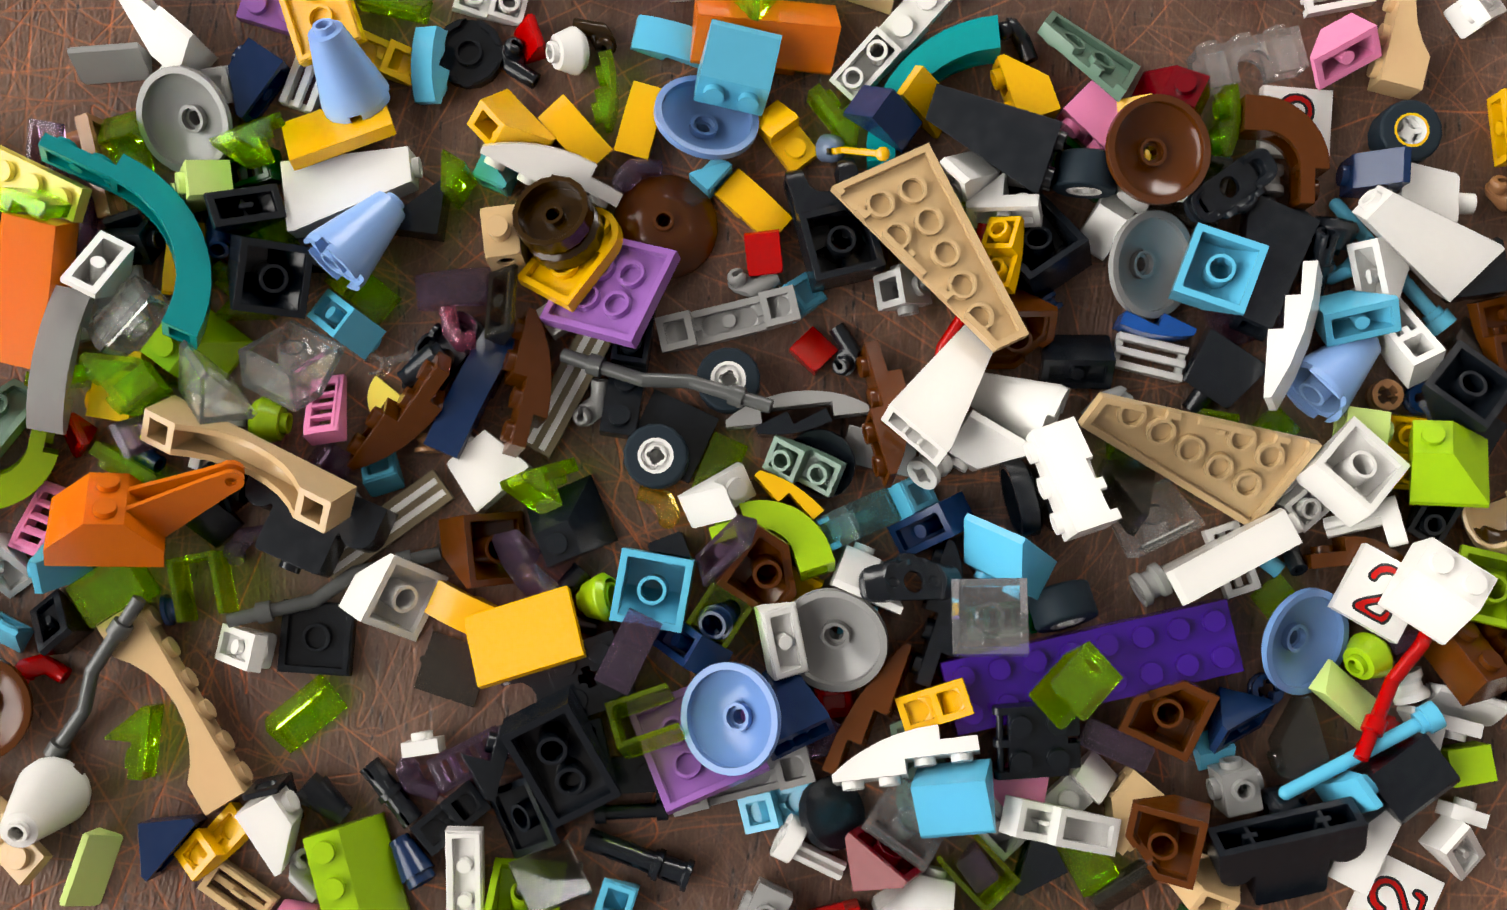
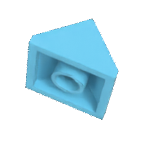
(954, 799)

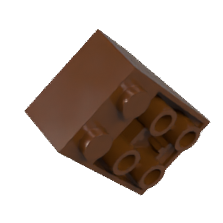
(1472, 662)

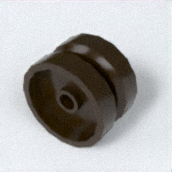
(558, 223)

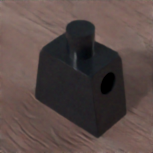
(1219, 372)

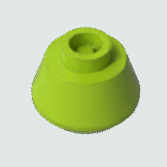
(271, 421)
(596, 597)
(1368, 656)

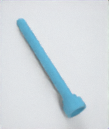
(1434, 316)
(1424, 719)

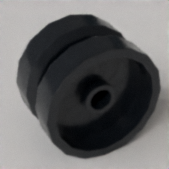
(1022, 498)

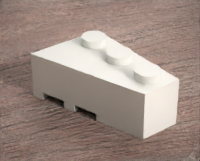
(1069, 480)

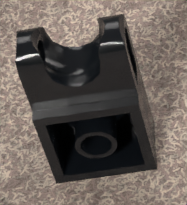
(820, 222)
(590, 697)

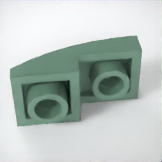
(804, 464)

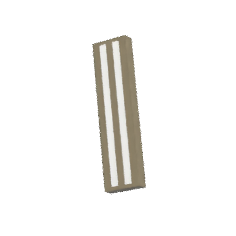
(567, 393)
(414, 507)

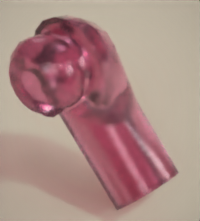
(451, 330)

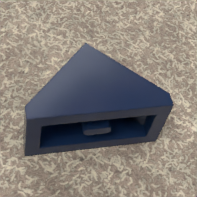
(884, 116)
(1235, 717)
(161, 839)

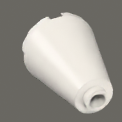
(1019, 402)
(44, 801)

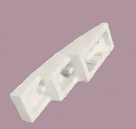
(1289, 345)

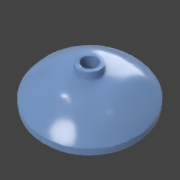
(700, 127)
(1301, 640)
(714, 720)

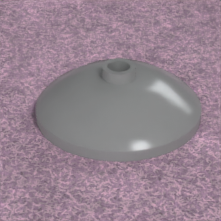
(169, 118)
(1146, 262)
(843, 659)

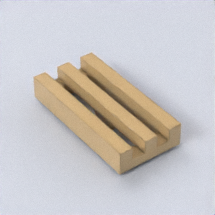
(245, 879)

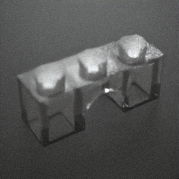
(1275, 52)

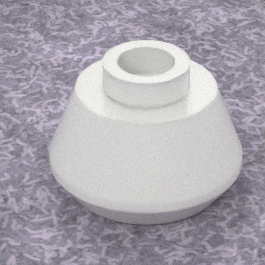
(568, 51)

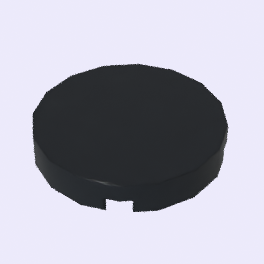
(472, 53)
(829, 813)

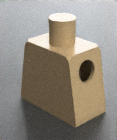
(501, 238)

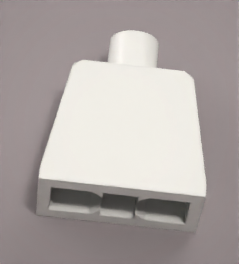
(1438, 192)
(483, 468)

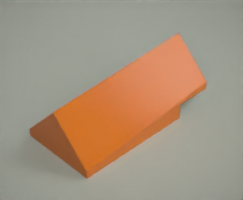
(807, 31)
(31, 264)

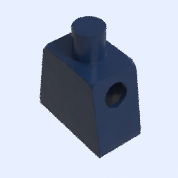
(802, 715)

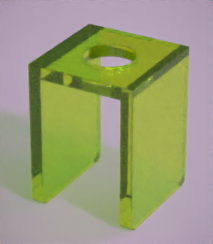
(182, 586)
(109, 590)
(714, 595)
(1075, 685)
(637, 703)
(996, 891)

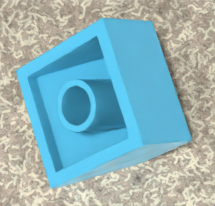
(737, 67)
(1218, 271)
(1004, 554)
(654, 586)

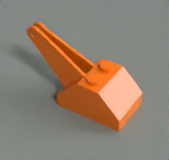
(127, 522)

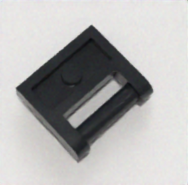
(632, 777)

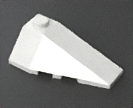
(166, 37)

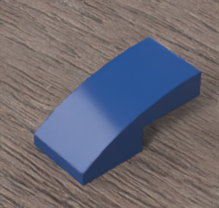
(1163, 329)

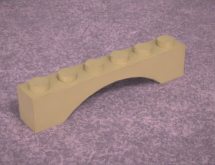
(1404, 56)
(307, 490)
(214, 770)

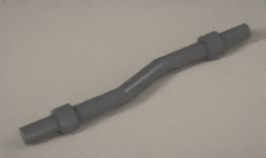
(598, 365)
(267, 611)
(117, 631)

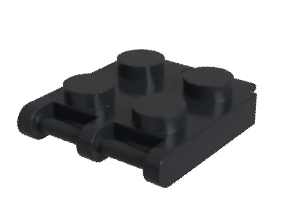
(1033, 743)

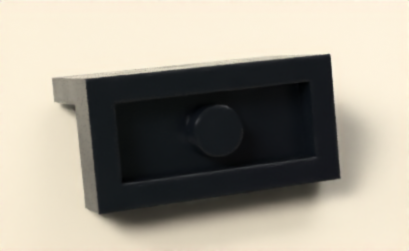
(1078, 361)

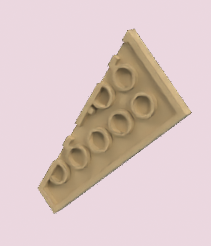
(926, 228)
(1216, 459)

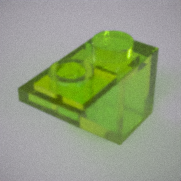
(128, 381)

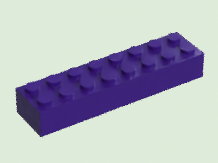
(1146, 650)

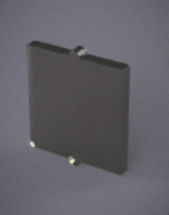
(448, 670)
(550, 877)

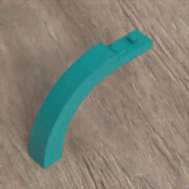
(943, 55)
(156, 199)

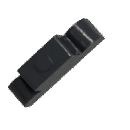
(309, 549)
(1287, 850)

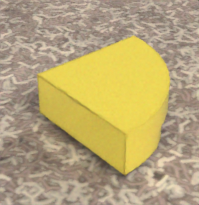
(379, 392)

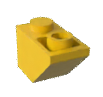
(1024, 87)
(506, 119)

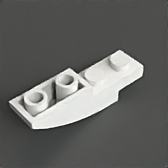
(887, 45)
(541, 161)
(888, 758)

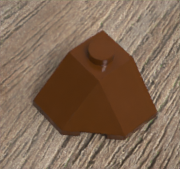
(1040, 322)
(761, 572)
(1170, 717)
(1169, 836)

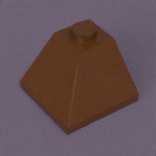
(470, 550)

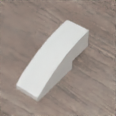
(1059, 826)

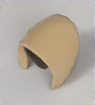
(1487, 526)

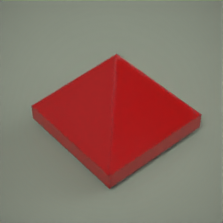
(79, 434)

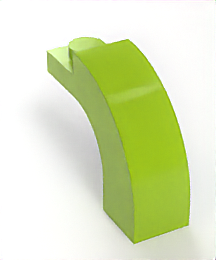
(29, 471)
(805, 538)

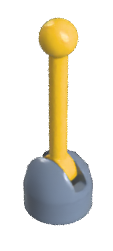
(839, 150)

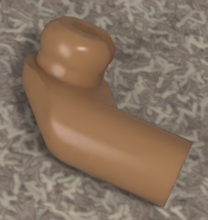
(1496, 192)

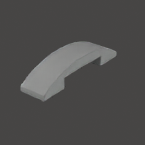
(728, 321)
(55, 360)
(841, 407)
(784, 773)

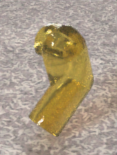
(664, 504)

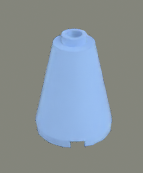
(345, 74)
(357, 238)
(1332, 378)

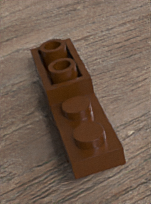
(530, 374)
(881, 391)
(401, 421)

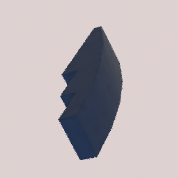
(468, 397)

